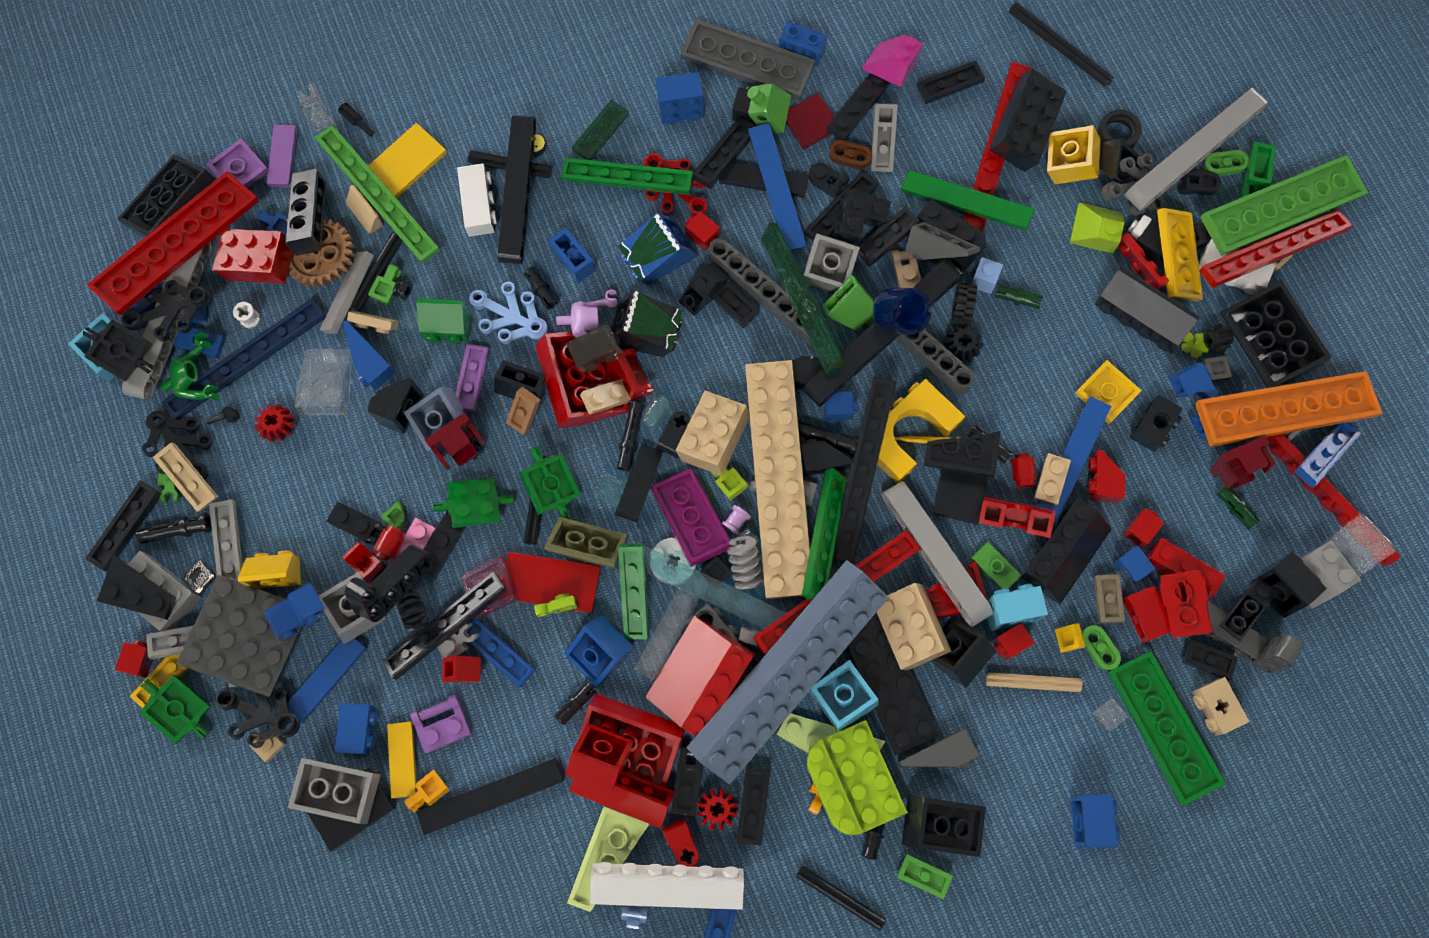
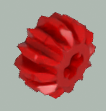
(277, 431)
(713, 801)

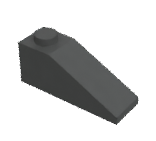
(933, 243)
(947, 753)

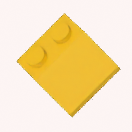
(271, 571)

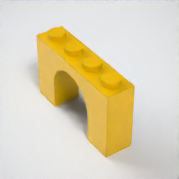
(922, 402)

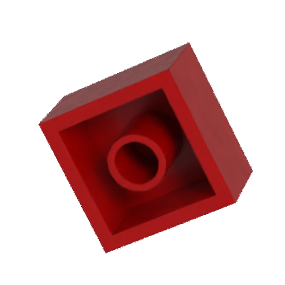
(599, 758)

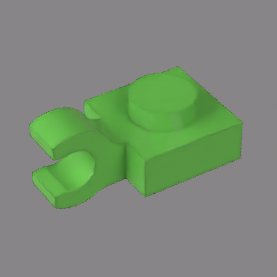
(383, 287)

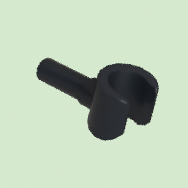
(229, 413)

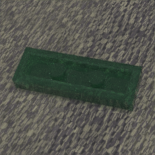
(600, 130)

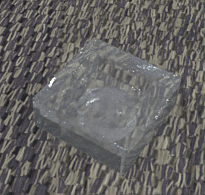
(1109, 714)

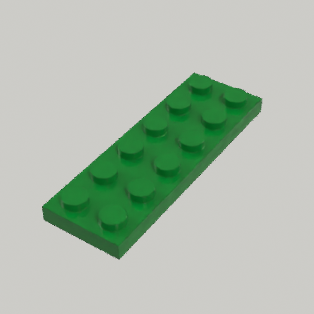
(1166, 728)

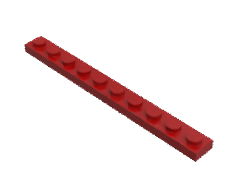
(992, 164)

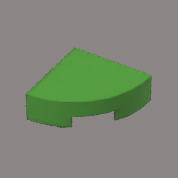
(395, 515)

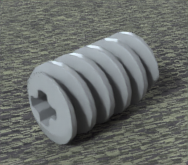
(745, 562)

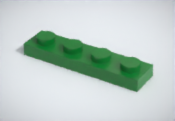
(633, 591)

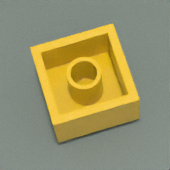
(1074, 155)

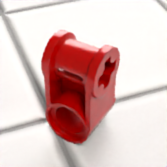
(680, 839)

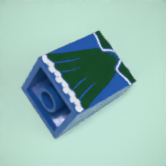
(656, 249)

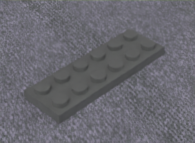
(747, 58)

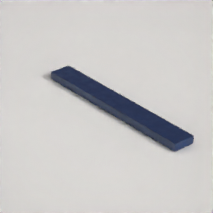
(249, 356)

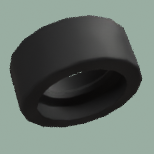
(1123, 117)

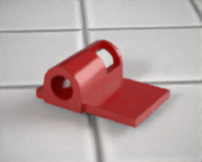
(1189, 613)

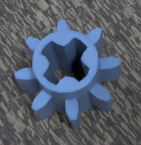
(634, 915)

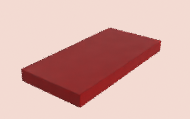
(542, 578)

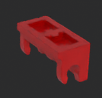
(631, 374)

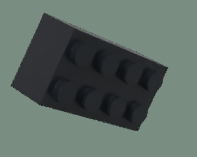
(1028, 120)

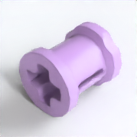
(735, 520)

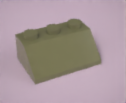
(586, 543)

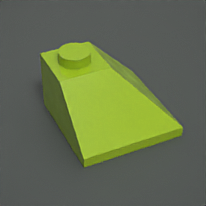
(1097, 228)

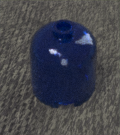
(902, 310)

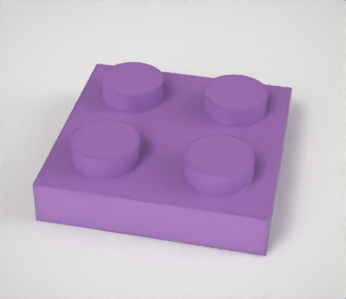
(240, 163)

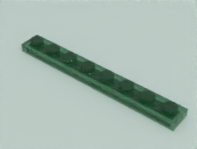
(802, 300)

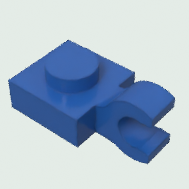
(275, 223)

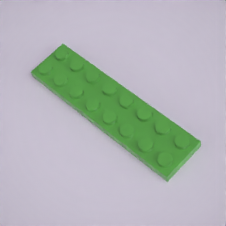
(1283, 205)

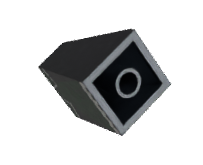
(646, 324)

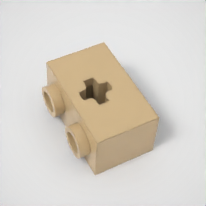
(1228, 716)

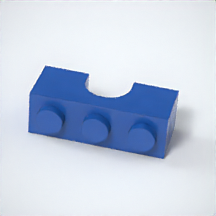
(1194, 380)

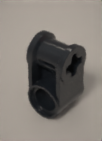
(672, 434)

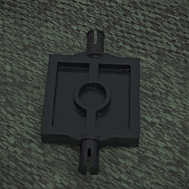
(118, 350)

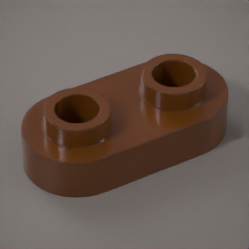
(850, 154)

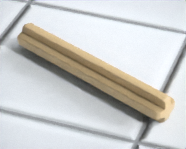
(1033, 682)

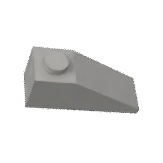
(883, 137)

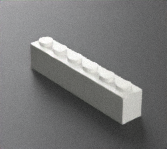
(666, 886)

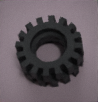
(964, 303)

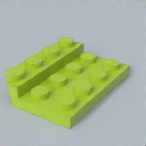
(854, 781)

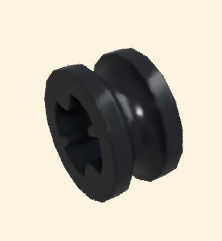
(402, 289)

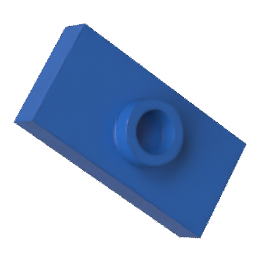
(187, 343)

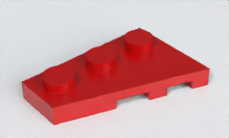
(941, 601)

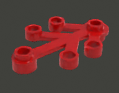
(667, 197)

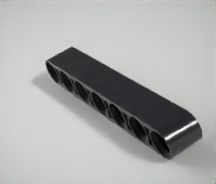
(517, 189)

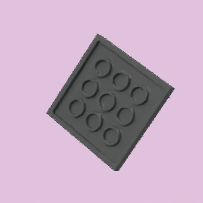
(235, 639)

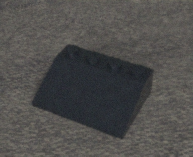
(165, 194)
(1276, 335)

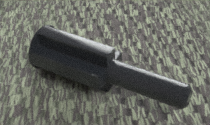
(354, 118)

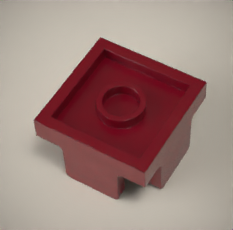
(454, 440)
(1238, 464)

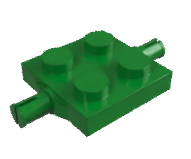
(549, 483)
(473, 502)
(175, 709)

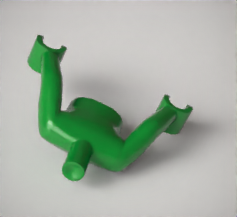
(184, 373)

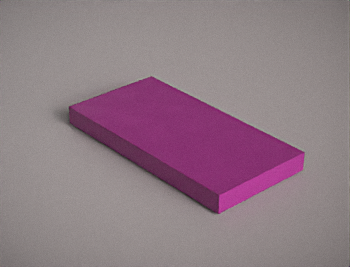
(691, 517)

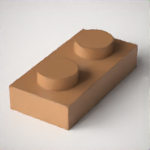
(523, 411)

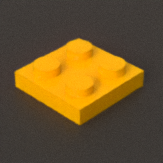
(1109, 387)

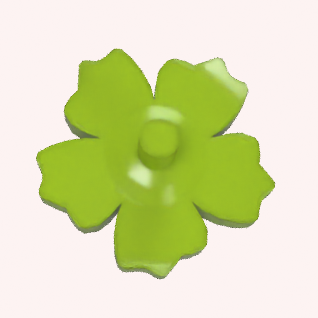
(1194, 345)

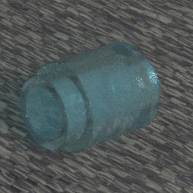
(656, 412)

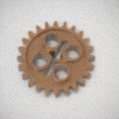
(325, 269)

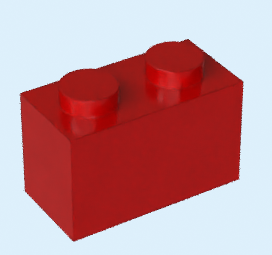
(1147, 614)

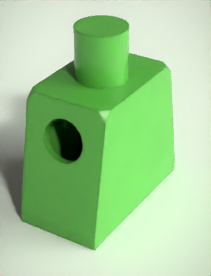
(769, 105)
(851, 305)

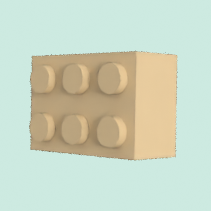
(713, 433)
(912, 627)

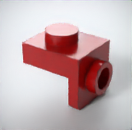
(363, 561)

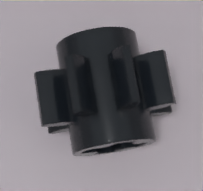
(1218, 338)

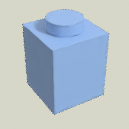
(987, 275)

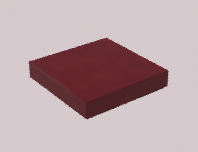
(809, 121)

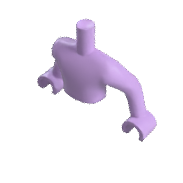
(585, 314)

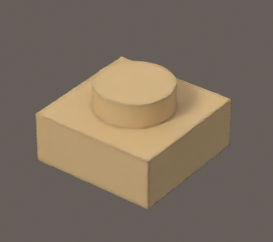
(269, 748)

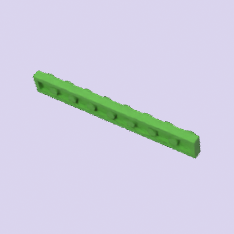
(377, 194)

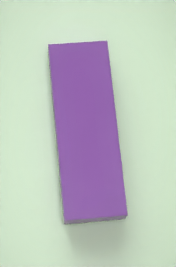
(282, 156)
(472, 376)

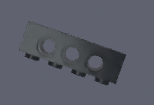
(306, 212)

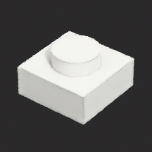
(1138, 227)

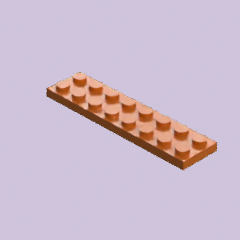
(1288, 408)

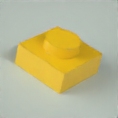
(1070, 638)

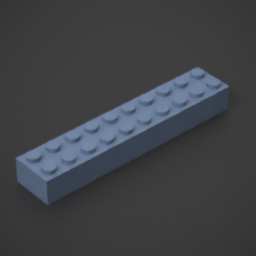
(787, 672)

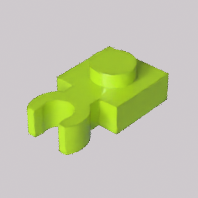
(730, 483)
(560, 604)

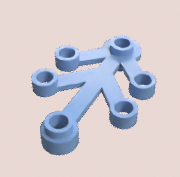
(510, 316)

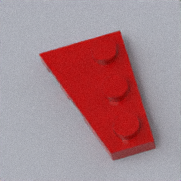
(1147, 270)

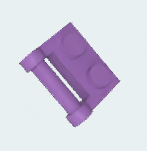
(444, 731)

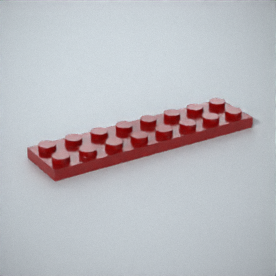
(172, 243)

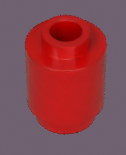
(1023, 470)
(389, 543)

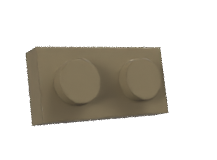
(1109, 599)

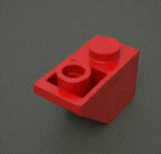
(1106, 480)

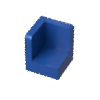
(1135, 564)

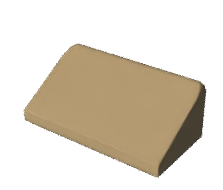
(363, 210)

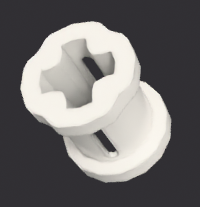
(243, 309)

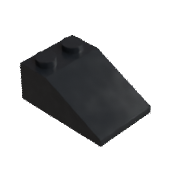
(943, 825)

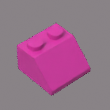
(894, 59)

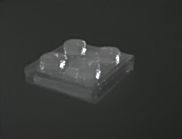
(1362, 544)

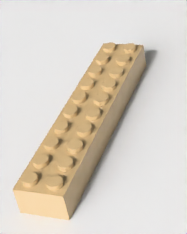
(778, 477)

